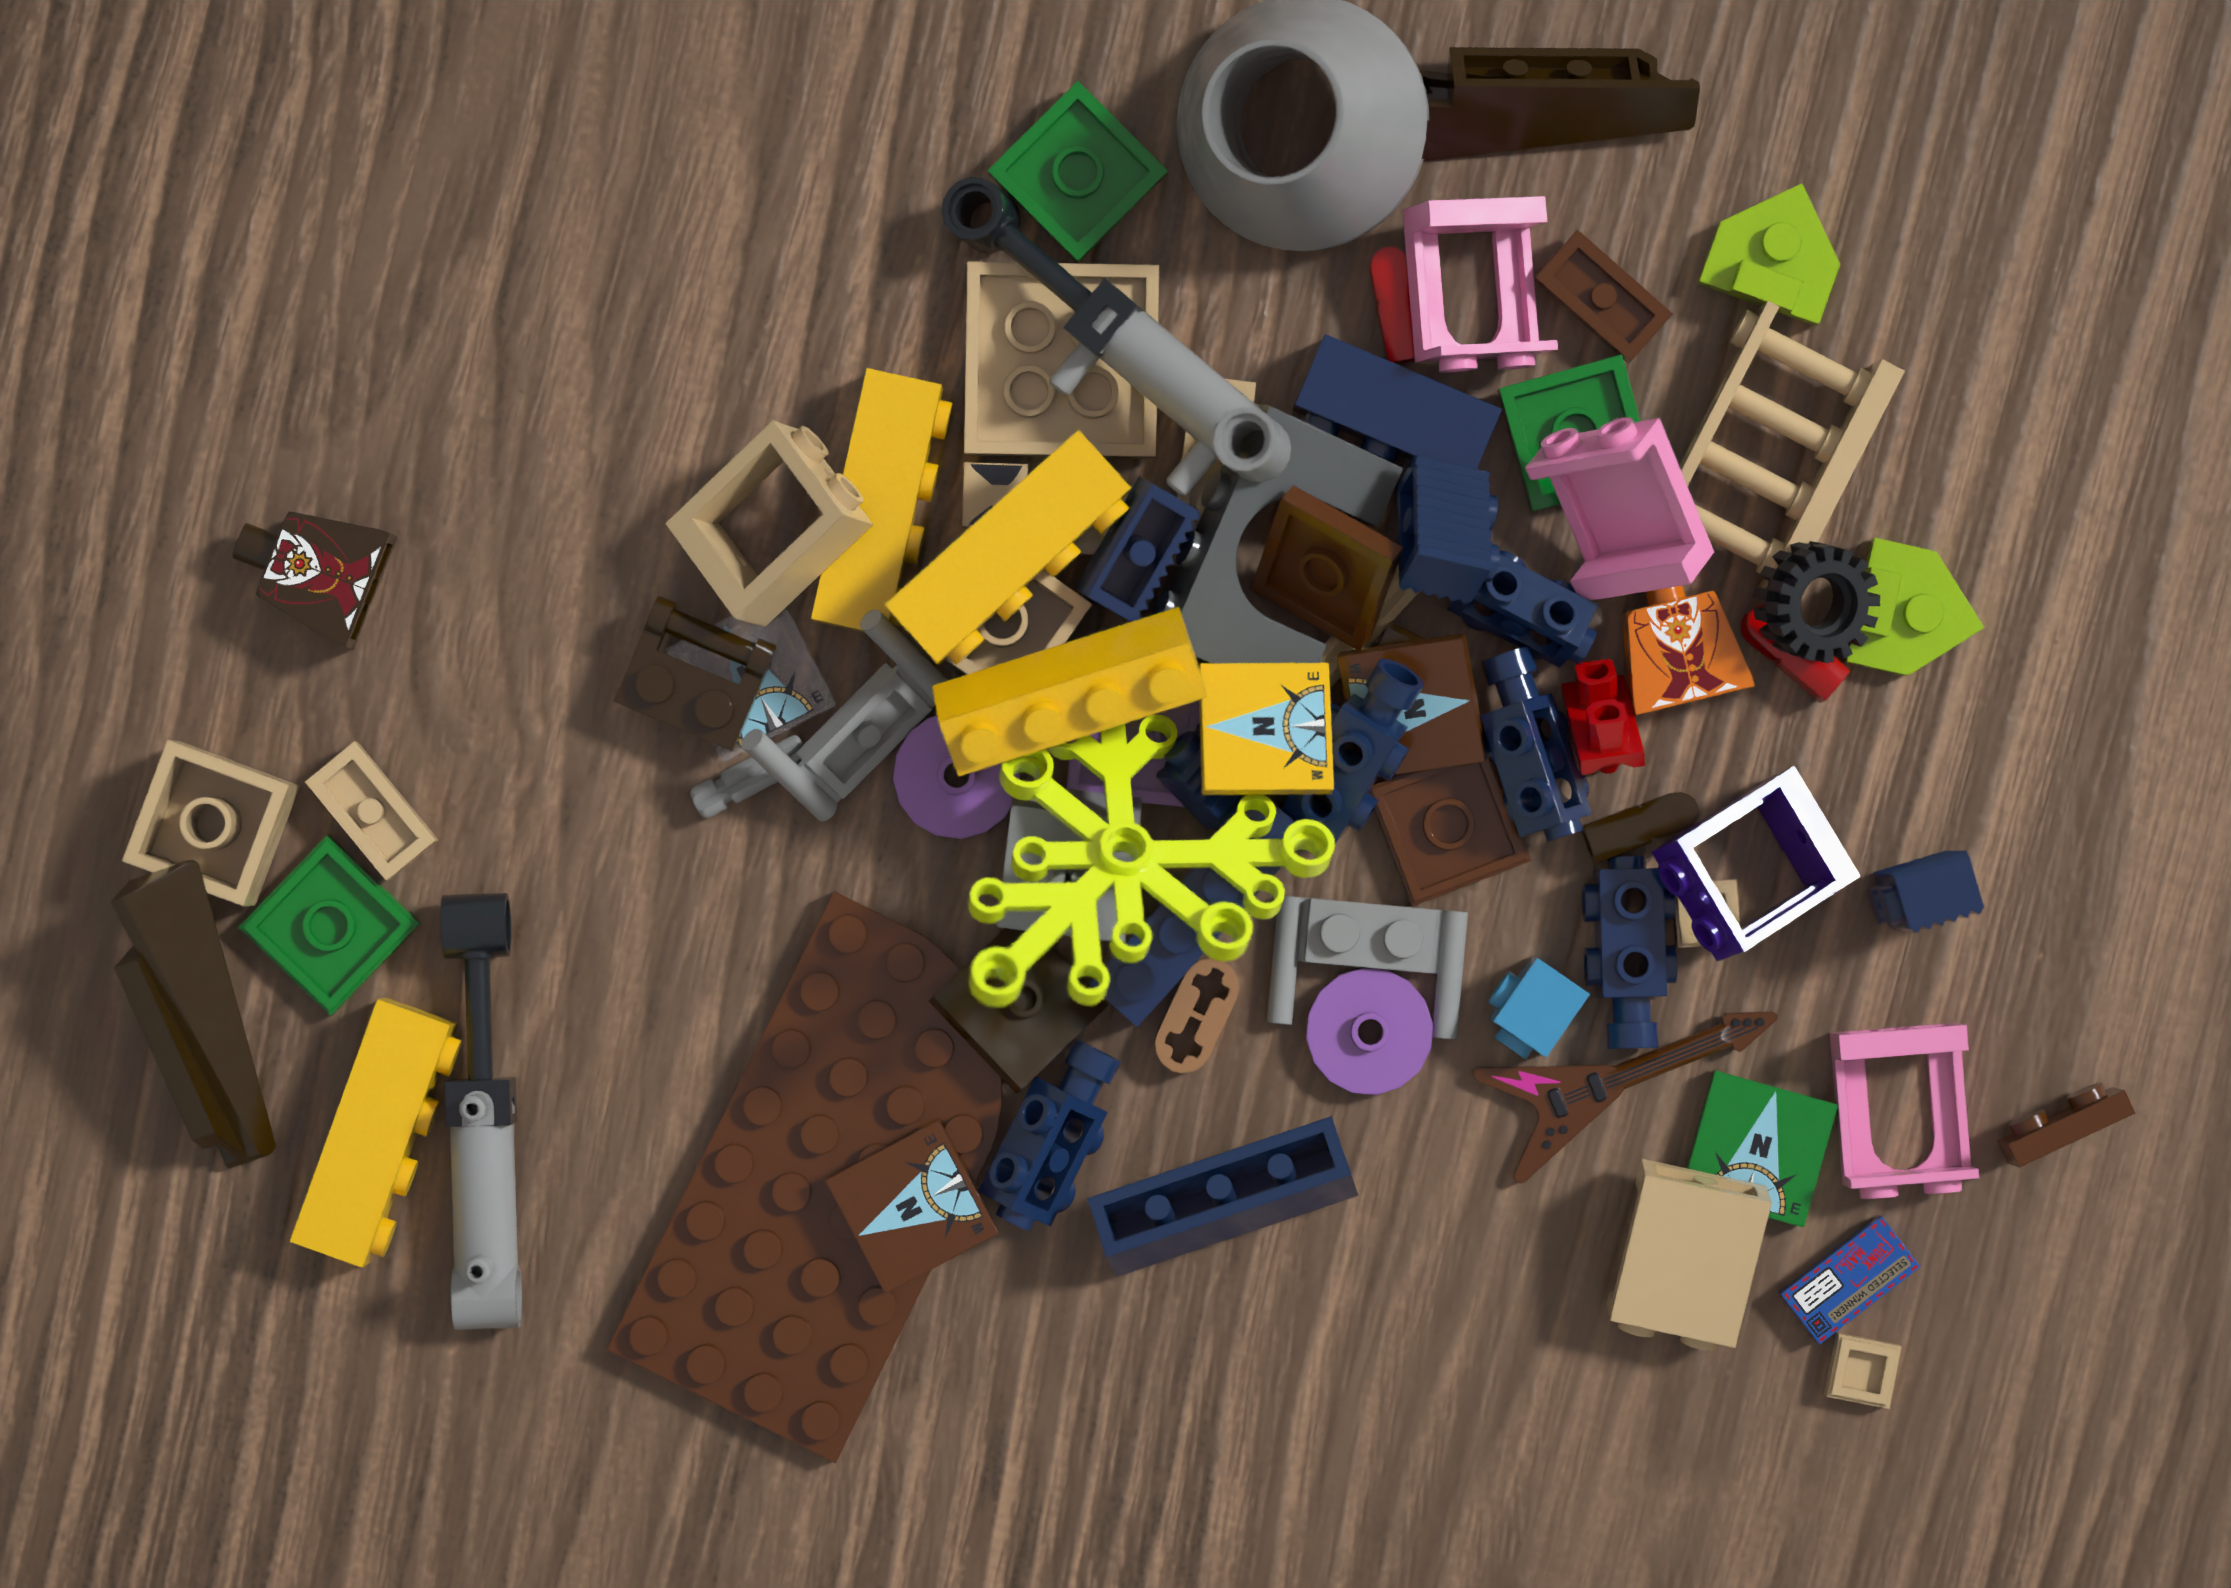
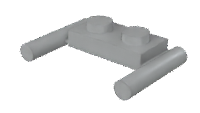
(860, 730)
(1369, 938)

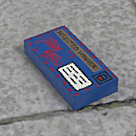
(1849, 1279)

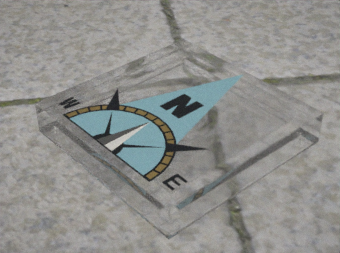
(791, 689)

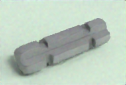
(739, 781)

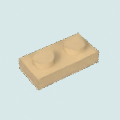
(371, 811)

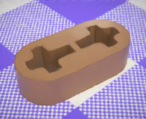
(1210, 1023)

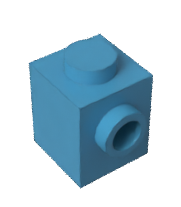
(1534, 1008)

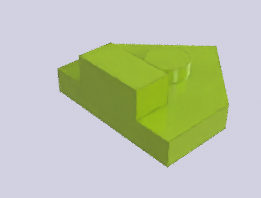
(1775, 256)
(1918, 611)

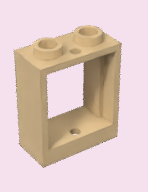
(699, 531)

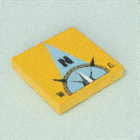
(1266, 729)

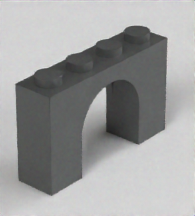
(1207, 587)

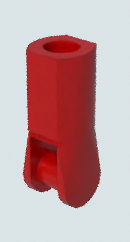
(1391, 294)
(1814, 677)

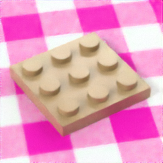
(1020, 342)

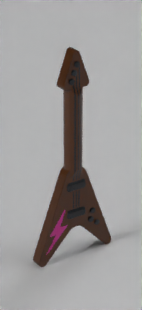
(1576, 1094)

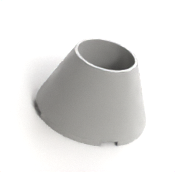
(1374, 139)

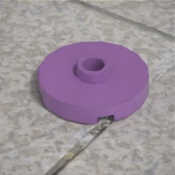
(934, 803)
(1335, 1024)

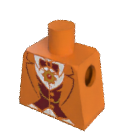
(1680, 651)

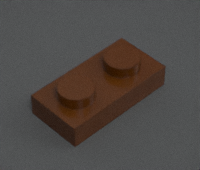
(1603, 296)
(2041, 1135)

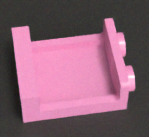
(1624, 507)

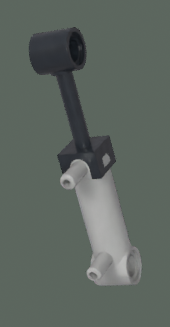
(1132, 345)
(481, 1124)

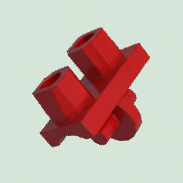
(1601, 719)

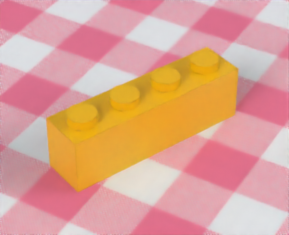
(892, 472)
(1009, 548)
(1068, 691)
(375, 1131)

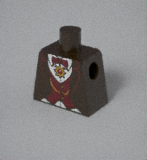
(319, 571)

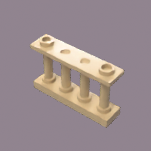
(1835, 447)

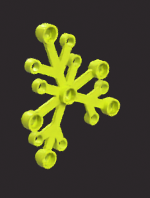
(1074, 904)

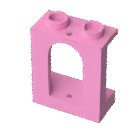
(1517, 331)
(1950, 1152)

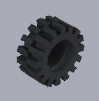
(1847, 610)

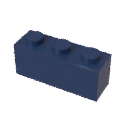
(1393, 407)

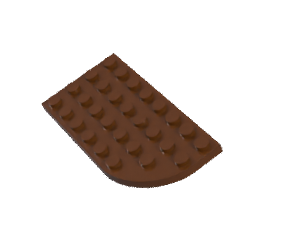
(758, 1273)

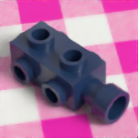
(1528, 602)
(1374, 728)
(1526, 759)
(1621, 934)
(1045, 1141)

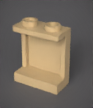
(1689, 1255)

